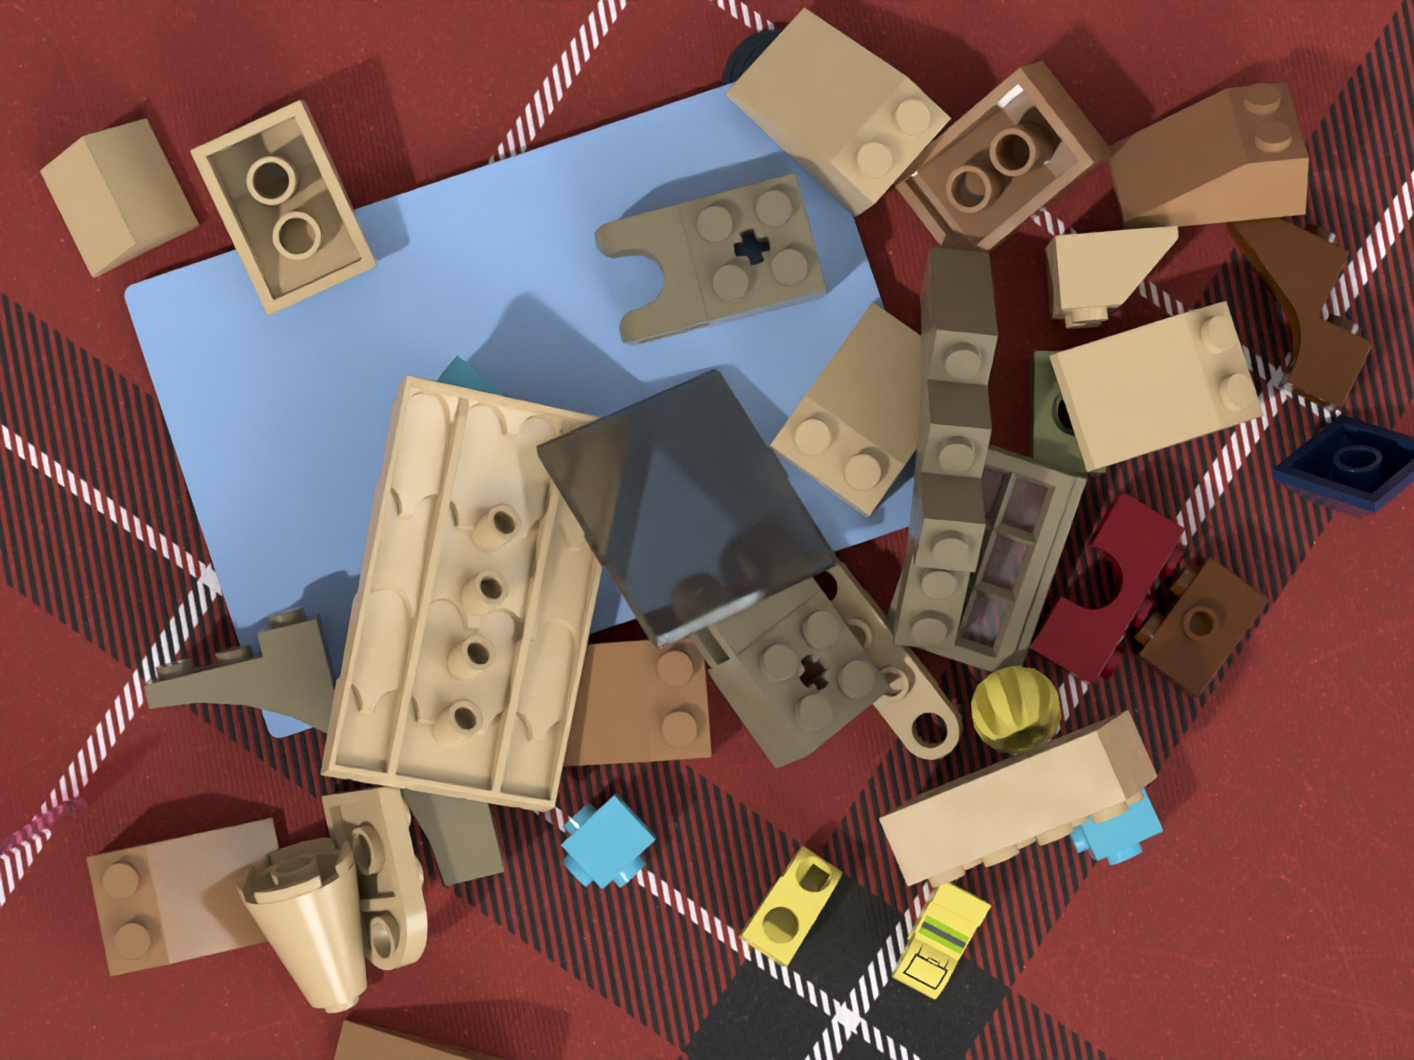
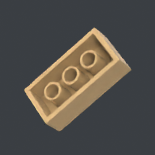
(1019, 798)

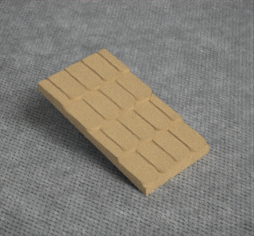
(465, 606)

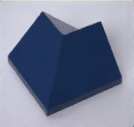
(1350, 467)

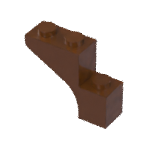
(1300, 273)

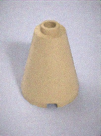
(312, 919)

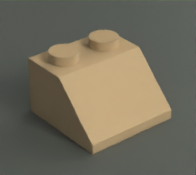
(1099, 270)

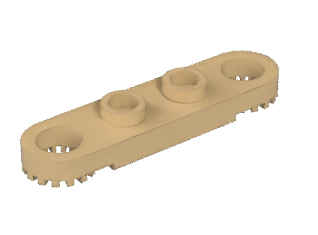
(911, 684)

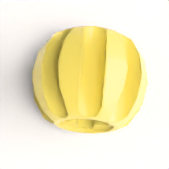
(1015, 709)

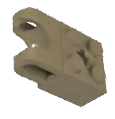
(698, 260)
(790, 670)

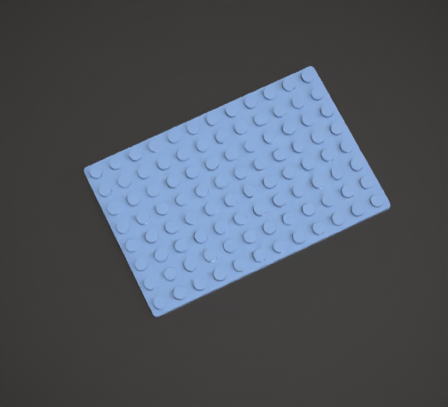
(496, 265)

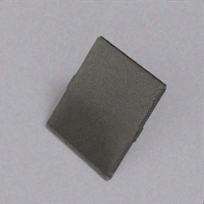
(686, 507)

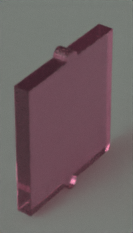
(41, 826)

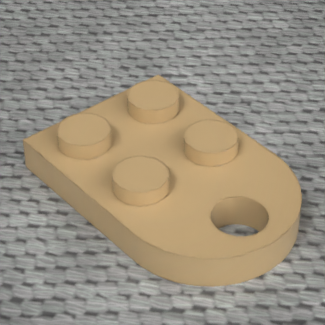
(387, 871)

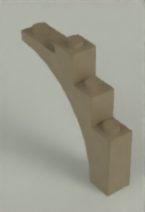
(951, 447)
(299, 681)

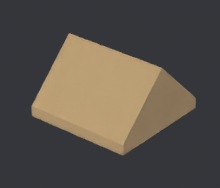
(118, 195)

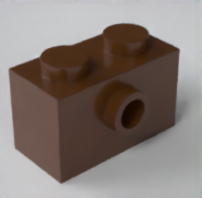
(1198, 625)

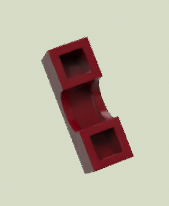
(1139, 548)

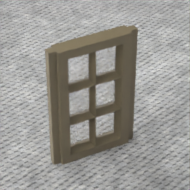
(1026, 527)

